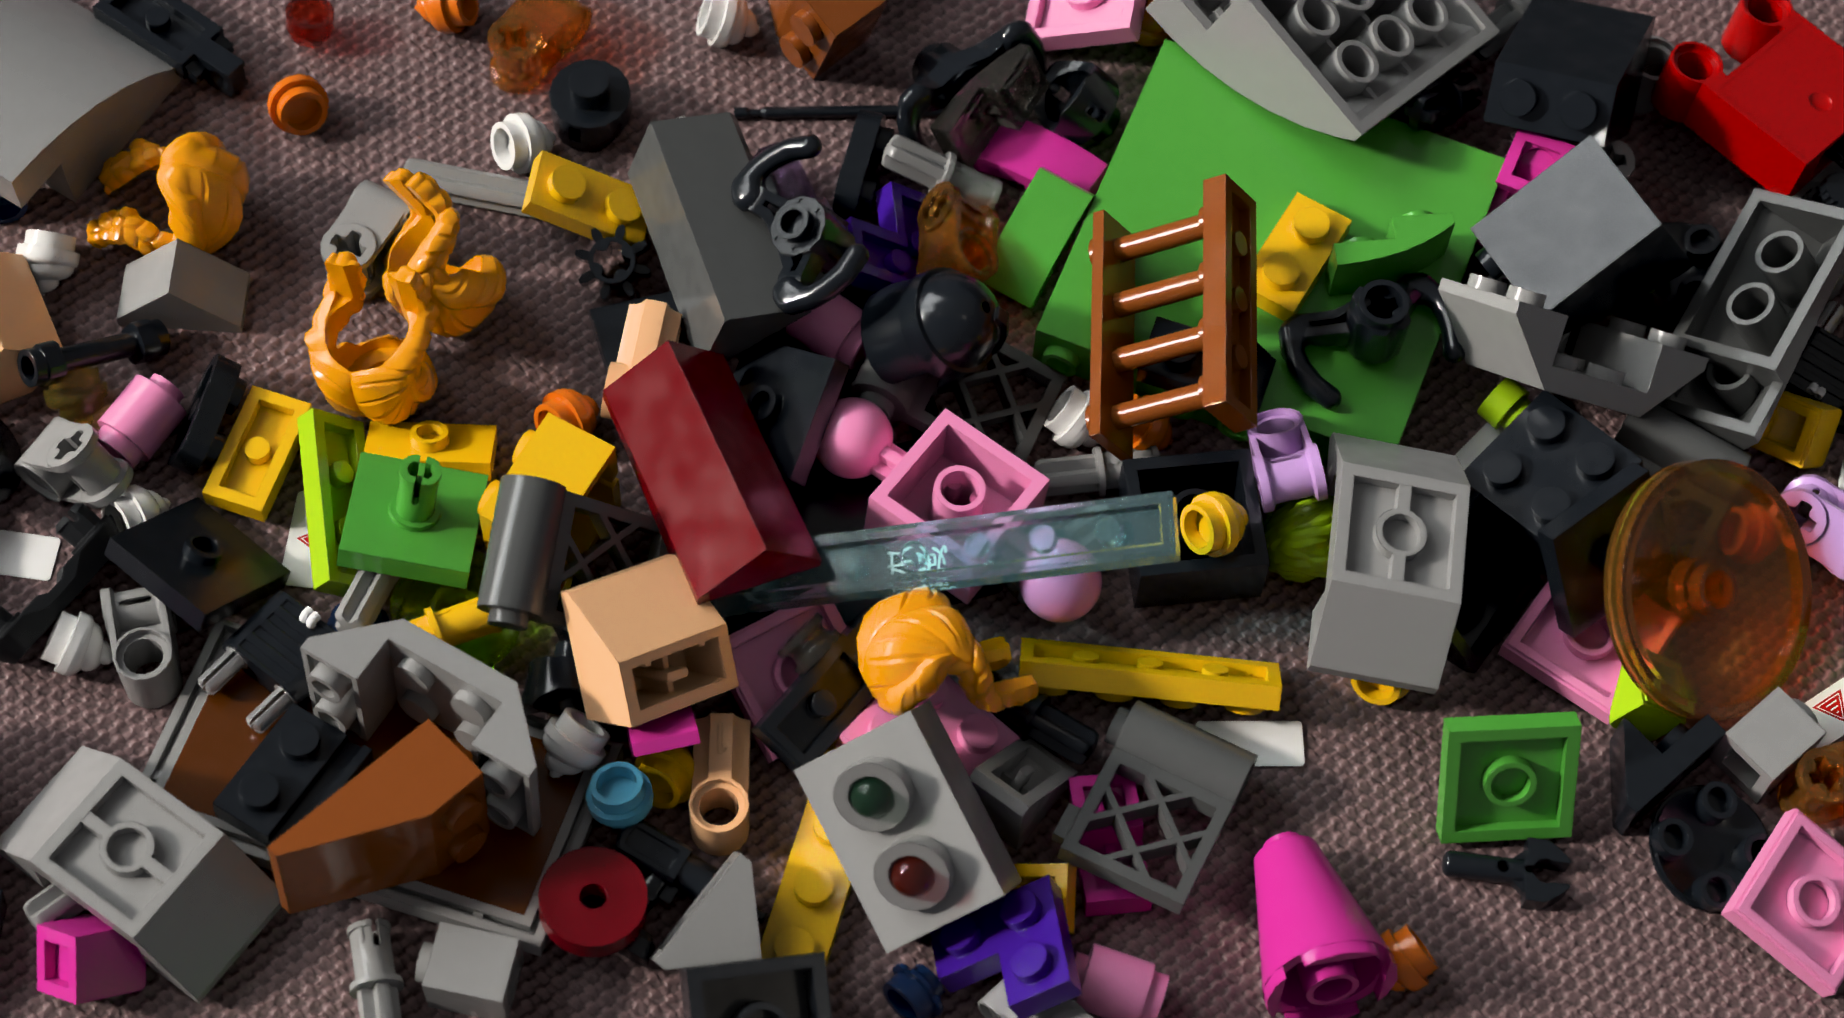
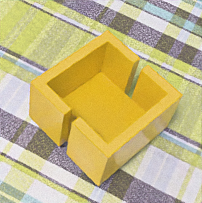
(566, 457)

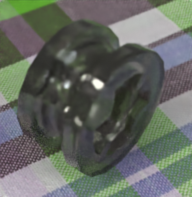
(808, 643)

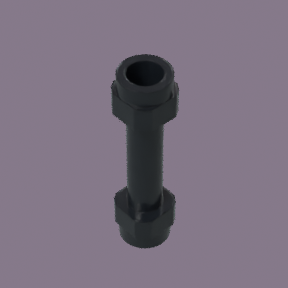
(49, 363)

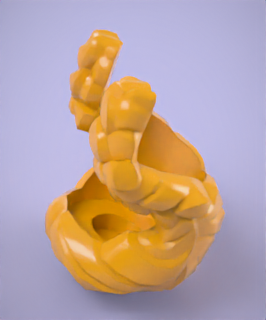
(199, 183)
(424, 244)
(381, 375)
(918, 640)

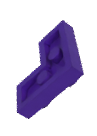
(893, 243)
(1023, 938)

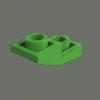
(1038, 235)
(1409, 246)

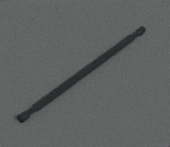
(818, 112)

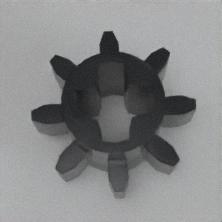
(603, 248)

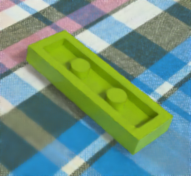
(329, 466)

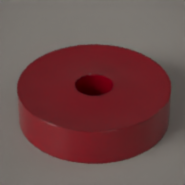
(596, 930)

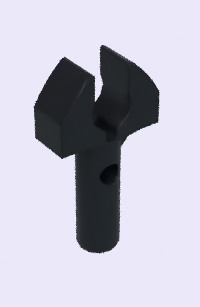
(1514, 871)

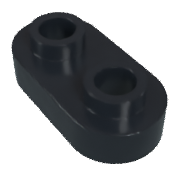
(855, 184)
(215, 395)

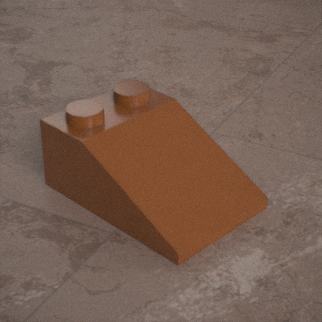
(823, 31)
(385, 826)

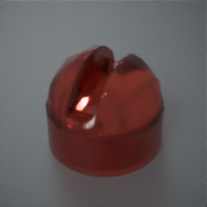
(309, 22)

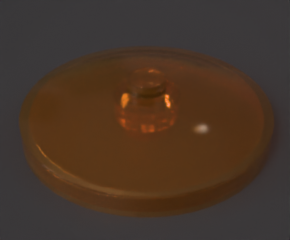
(1707, 589)

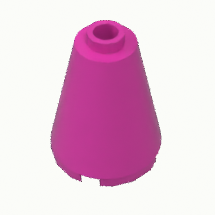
(1314, 935)

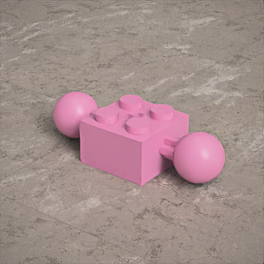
(947, 476)

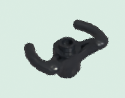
(945, 69)
(803, 230)
(1367, 326)

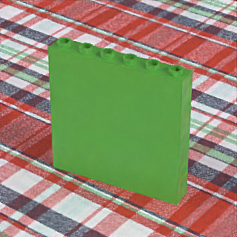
(1200, 128)

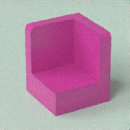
(86, 960)

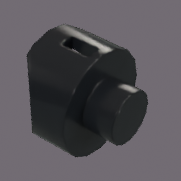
(593, 101)
(1089, 109)
(553, 683)

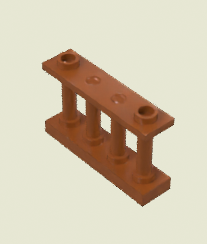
(1224, 333)

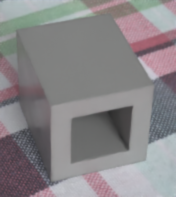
(1768, 743)
(470, 971)

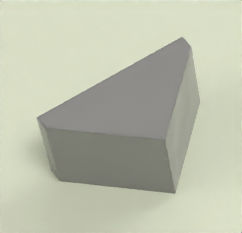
(184, 290)
(1020, 788)
(718, 924)

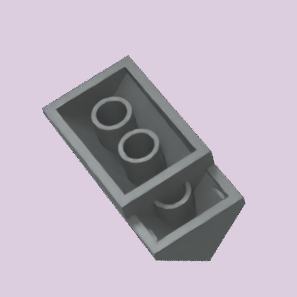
(709, 249)
(1758, 312)

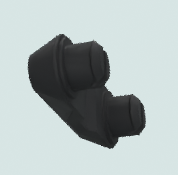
(90, 538)

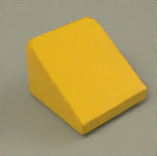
(1800, 431)

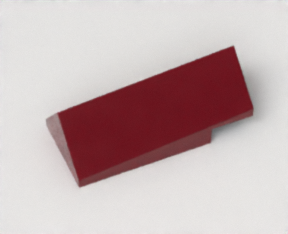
(708, 472)

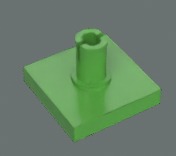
(412, 520)
(1508, 777)

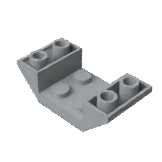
(1607, 365)
(1391, 564)
(368, 669)
(144, 868)

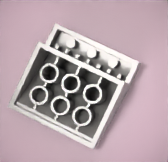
(1327, 60)
(68, 96)

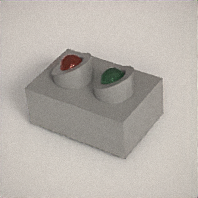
(908, 827)

